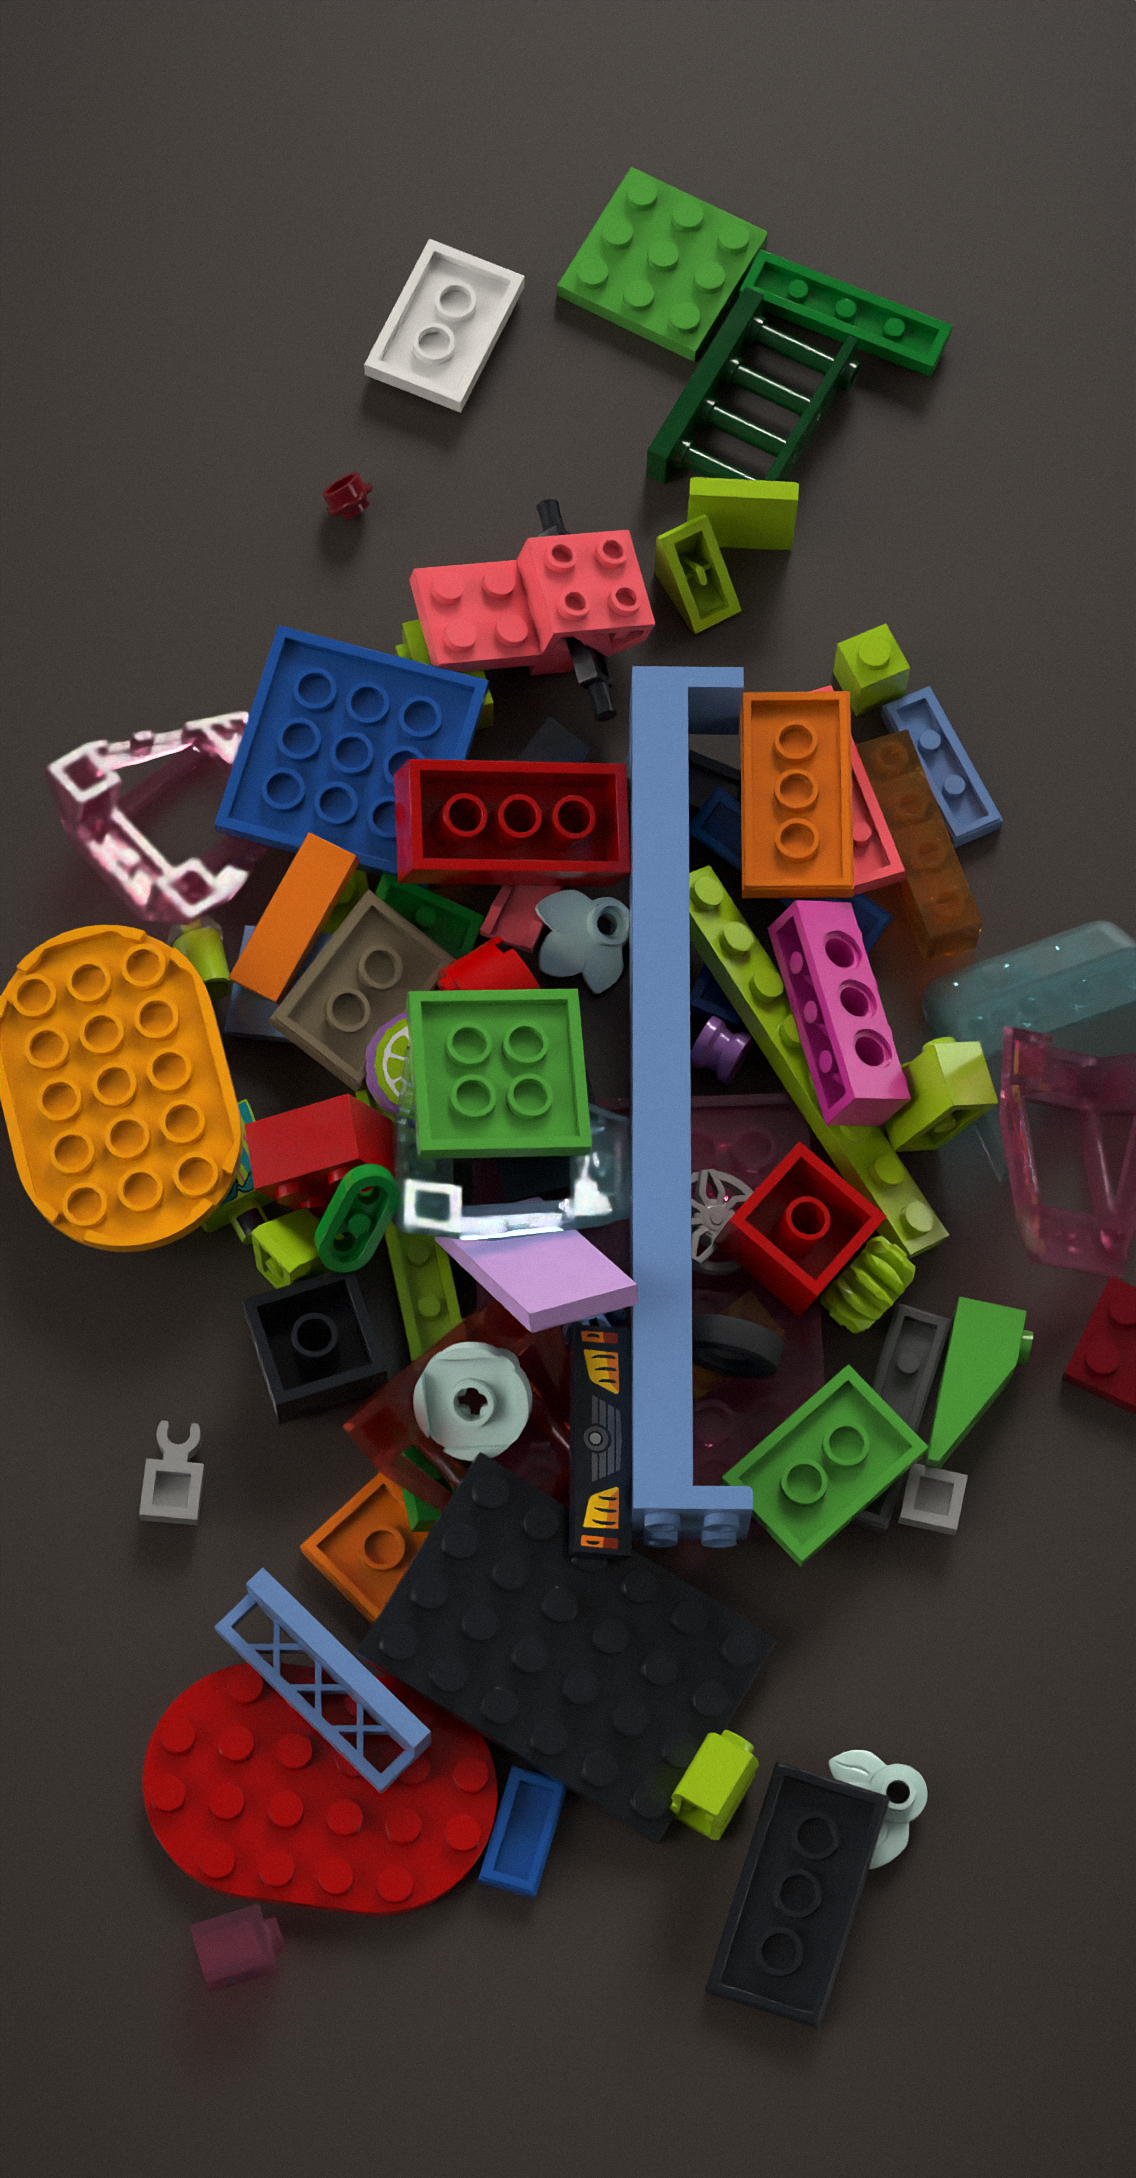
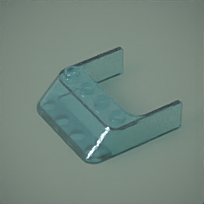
(1032, 989)

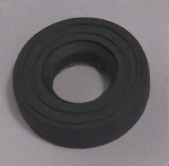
(734, 1346)

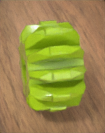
(868, 1284)

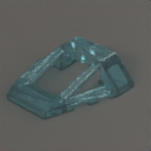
(434, 1205)

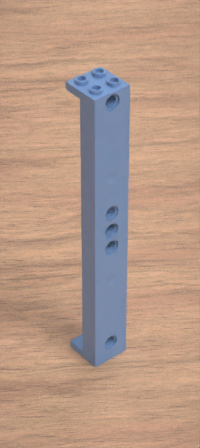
(662, 712)

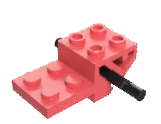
(551, 609)

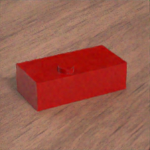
(511, 823)

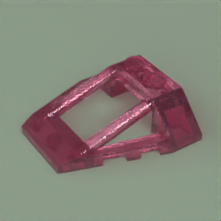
(99, 828)
(1090, 1088)

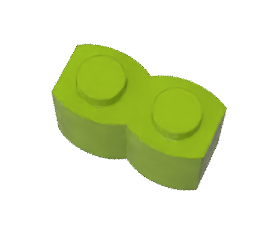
(715, 1783)

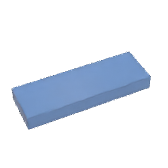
(950, 773)

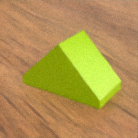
(695, 574)

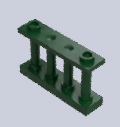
(724, 367)

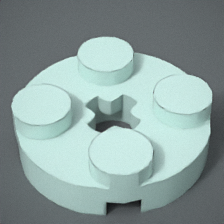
(493, 1374)

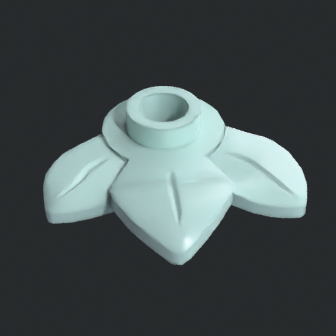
(577, 943)
(869, 1772)

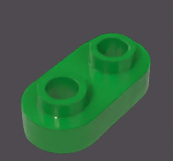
(360, 1214)

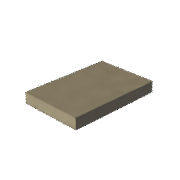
(358, 987)

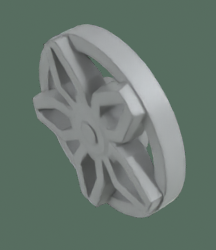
(711, 1216)

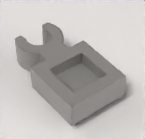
(173, 1485)

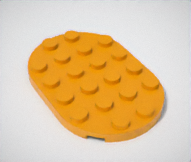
(117, 1089)

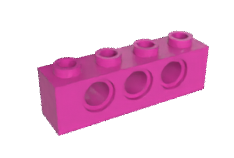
(838, 1013)

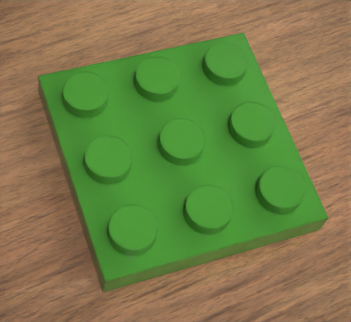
(662, 264)
(498, 1073)

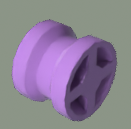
(720, 1050)

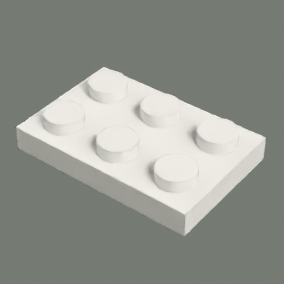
(444, 325)

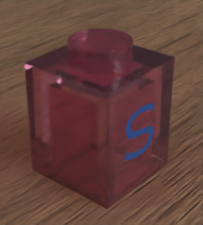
(237, 1947)

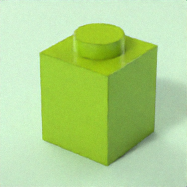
(871, 669)

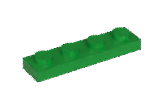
(846, 310)

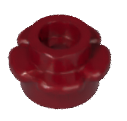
(347, 496)

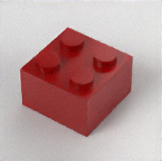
(310, 1149)
(799, 1228)

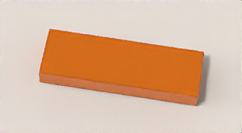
(294, 918)

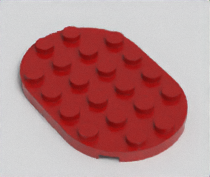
(281, 1818)

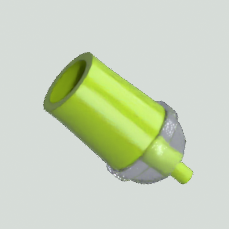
(204, 949)

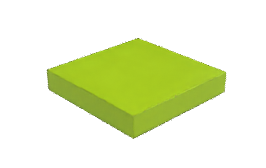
(746, 511)

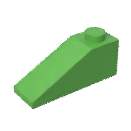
(977, 1367)

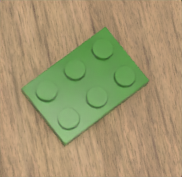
(826, 1464)

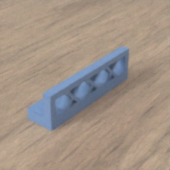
(339, 1665)

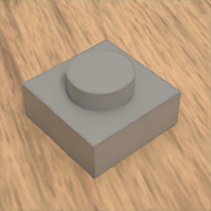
(933, 1499)

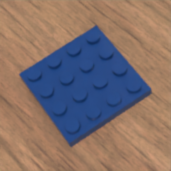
(332, 735)

